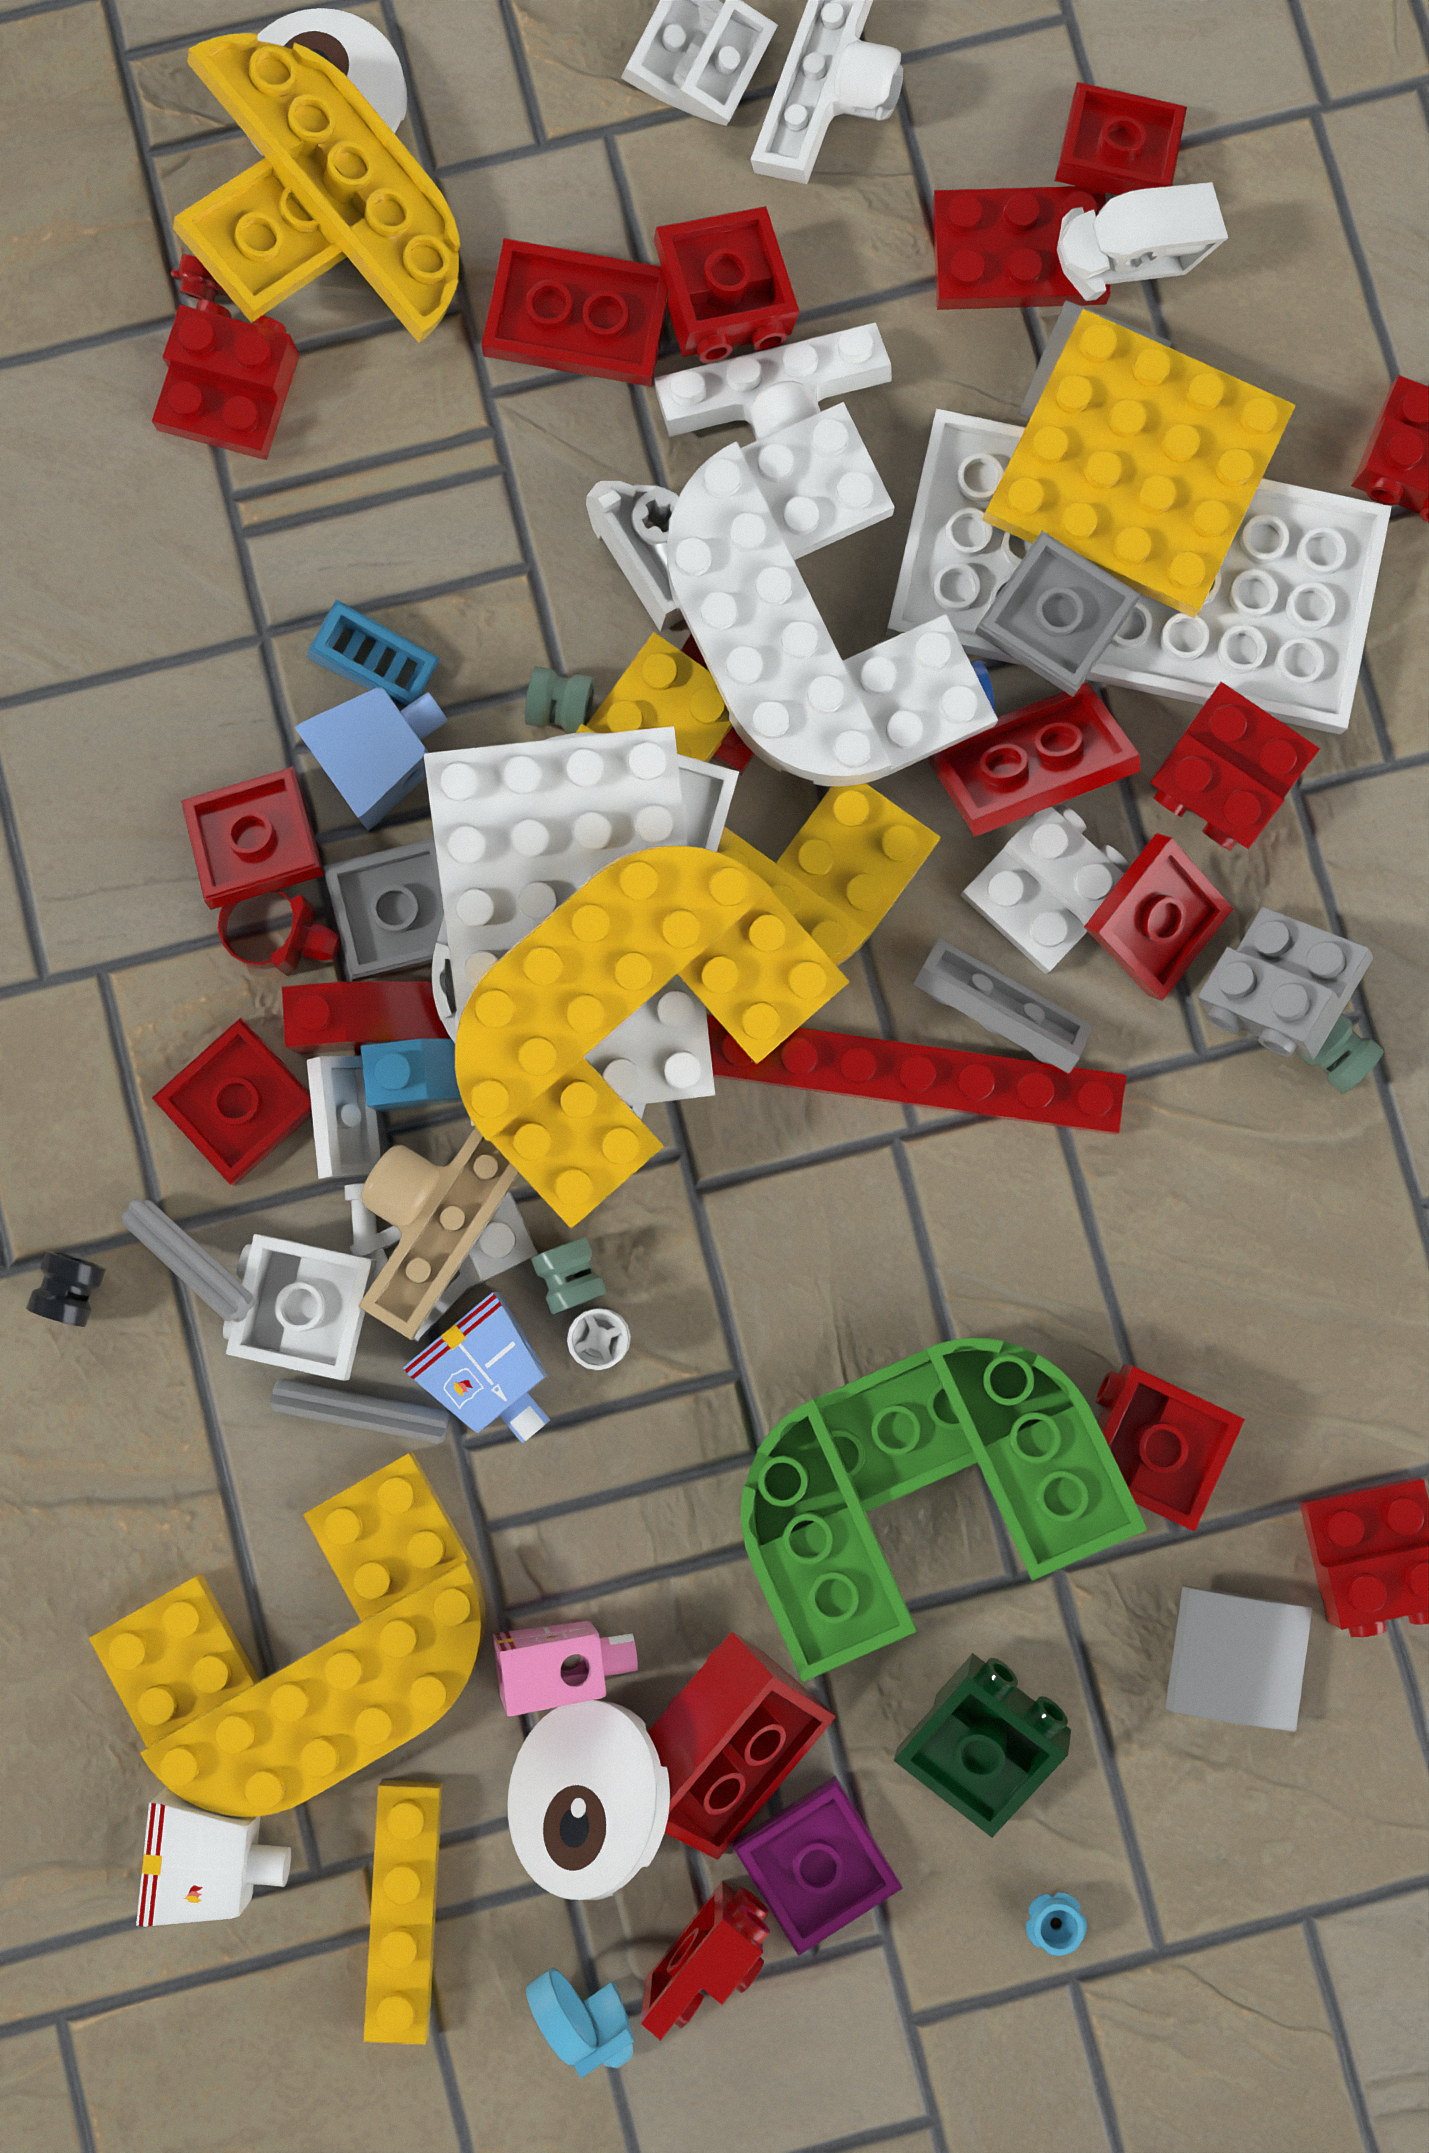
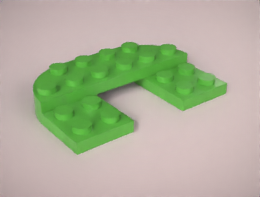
(895, 1435)

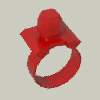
(311, 938)

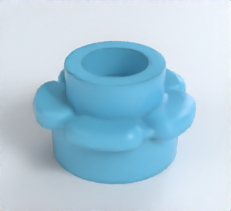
(1056, 1940)

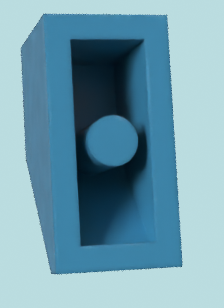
(410, 1074)

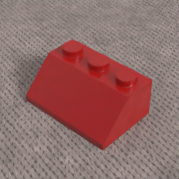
(732, 1742)

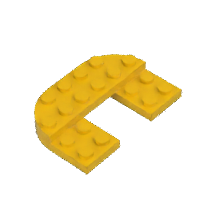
(849, 853)
(593, 968)
(281, 1740)

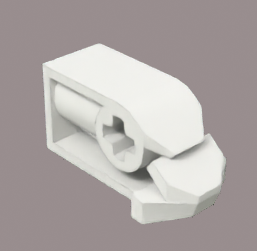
(1140, 237)
(620, 519)

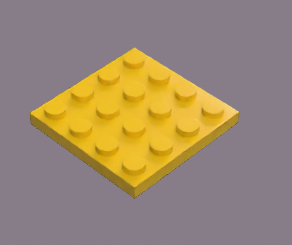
(1140, 461)

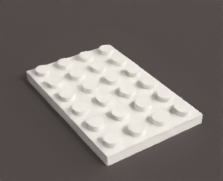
(524, 834)

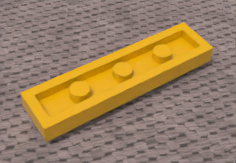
(403, 1912)

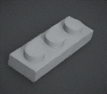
(1003, 1006)

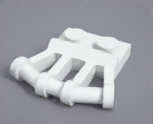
(499, 1248)

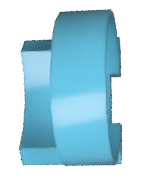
(581, 2031)

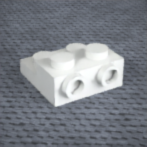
(1046, 885)
(302, 1306)

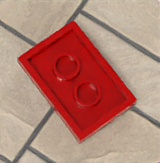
(1003, 246)
(576, 312)
(1035, 760)

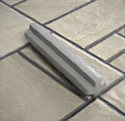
(188, 1260)
(360, 1411)

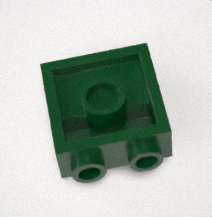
(986, 1743)

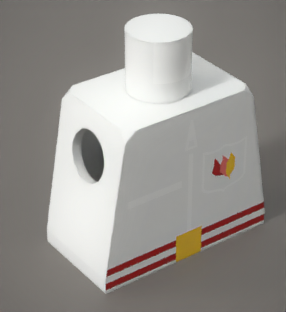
(202, 1863)

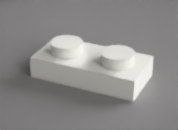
(341, 1119)

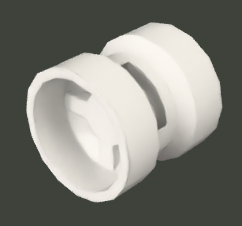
(594, 1345)

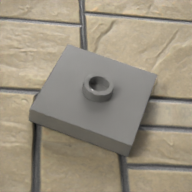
(1057, 613)
(387, 909)

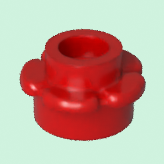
(196, 279)

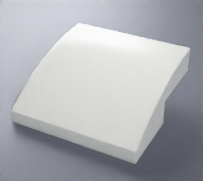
(700, 55)

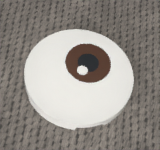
(354, 49)
(587, 1800)

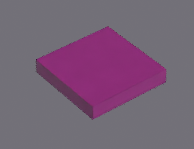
(817, 1865)

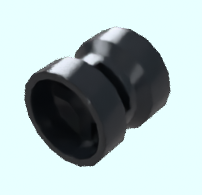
(65, 1289)

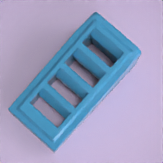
(345, 617)

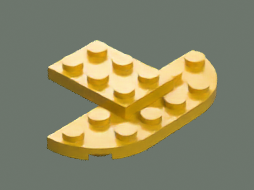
(323, 193)

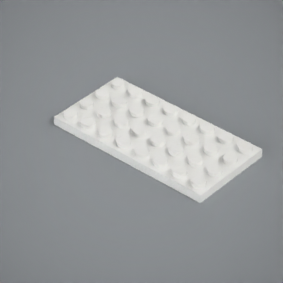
(1275, 627)

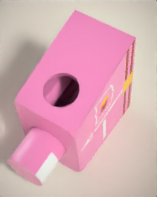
(532, 1661)

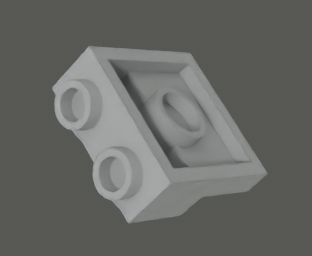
(1284, 984)

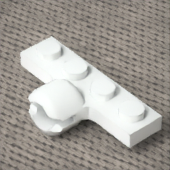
(825, 77)
(775, 384)

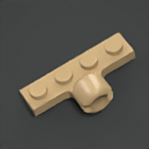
(439, 1222)

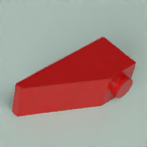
(358, 1014)

